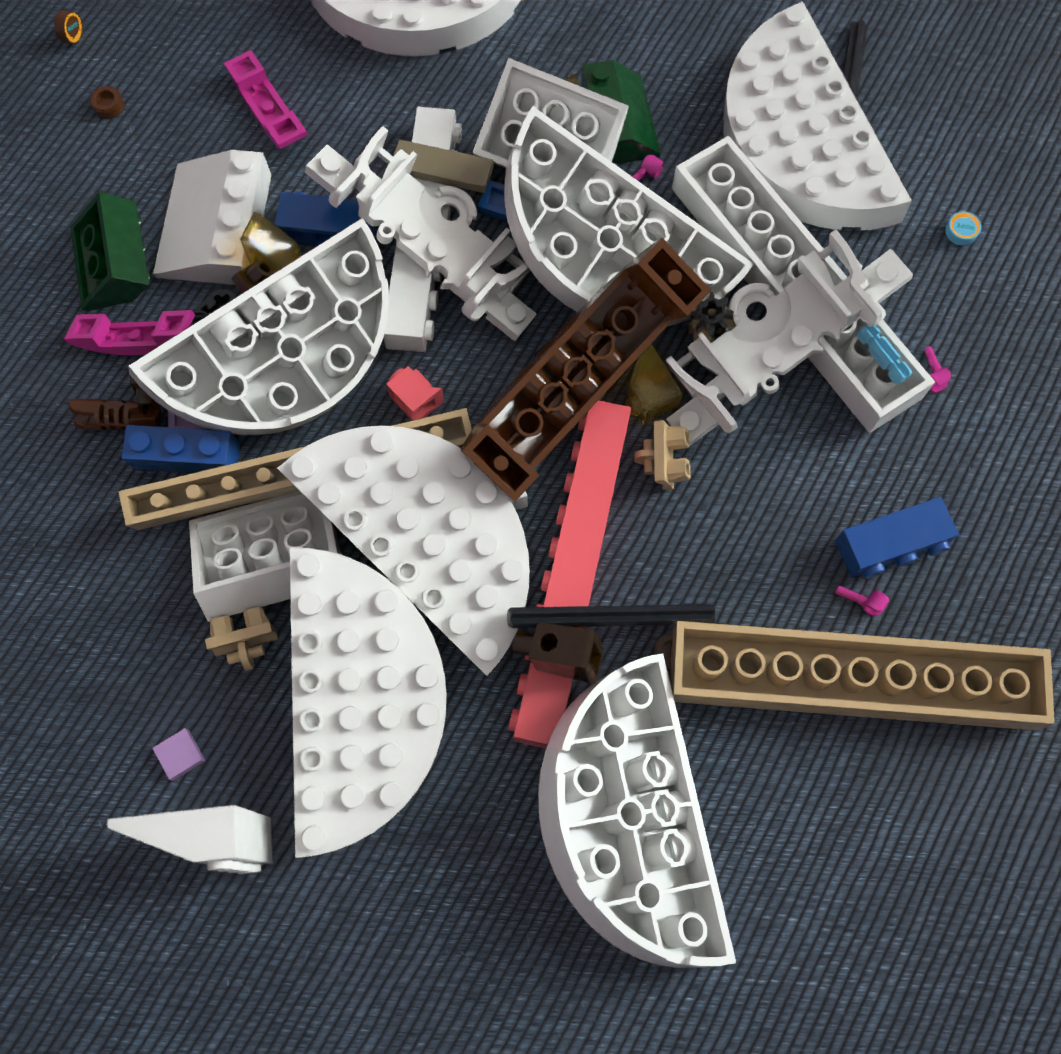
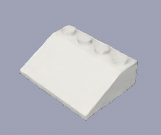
(578, 110)
(208, 215)
(245, 552)
(221, 837)

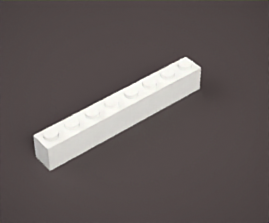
(410, 291)

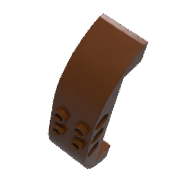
(581, 366)

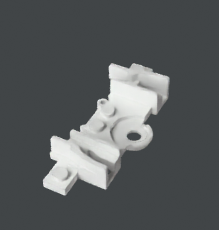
(416, 222)
(786, 335)

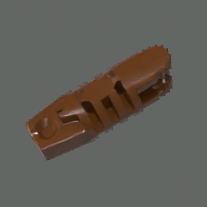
(111, 414)

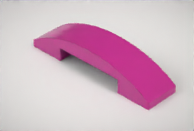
(263, 100)
(98, 334)

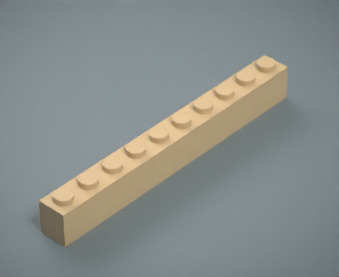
(245, 480)

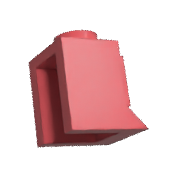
(414, 393)

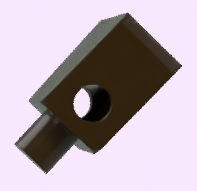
(575, 653)

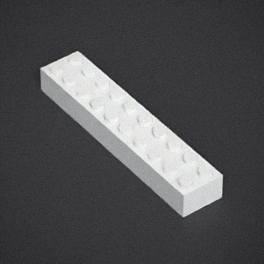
(750, 217)

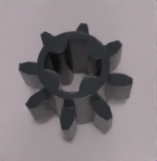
(721, 315)

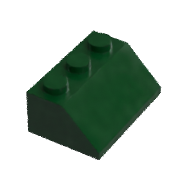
(625, 86)
(109, 253)

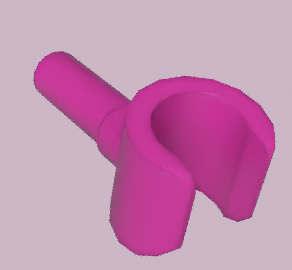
(651, 165)
(940, 375)
(873, 605)

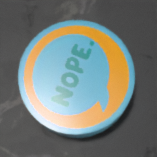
(963, 228)

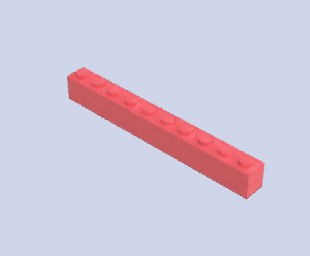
(574, 557)

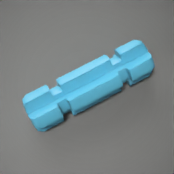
(884, 354)

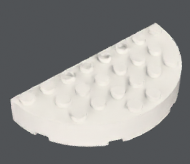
(415, 25)
(807, 129)
(588, 219)
(279, 347)
(426, 525)
(361, 700)
(629, 823)

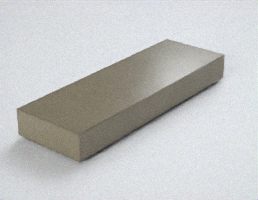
(448, 166)

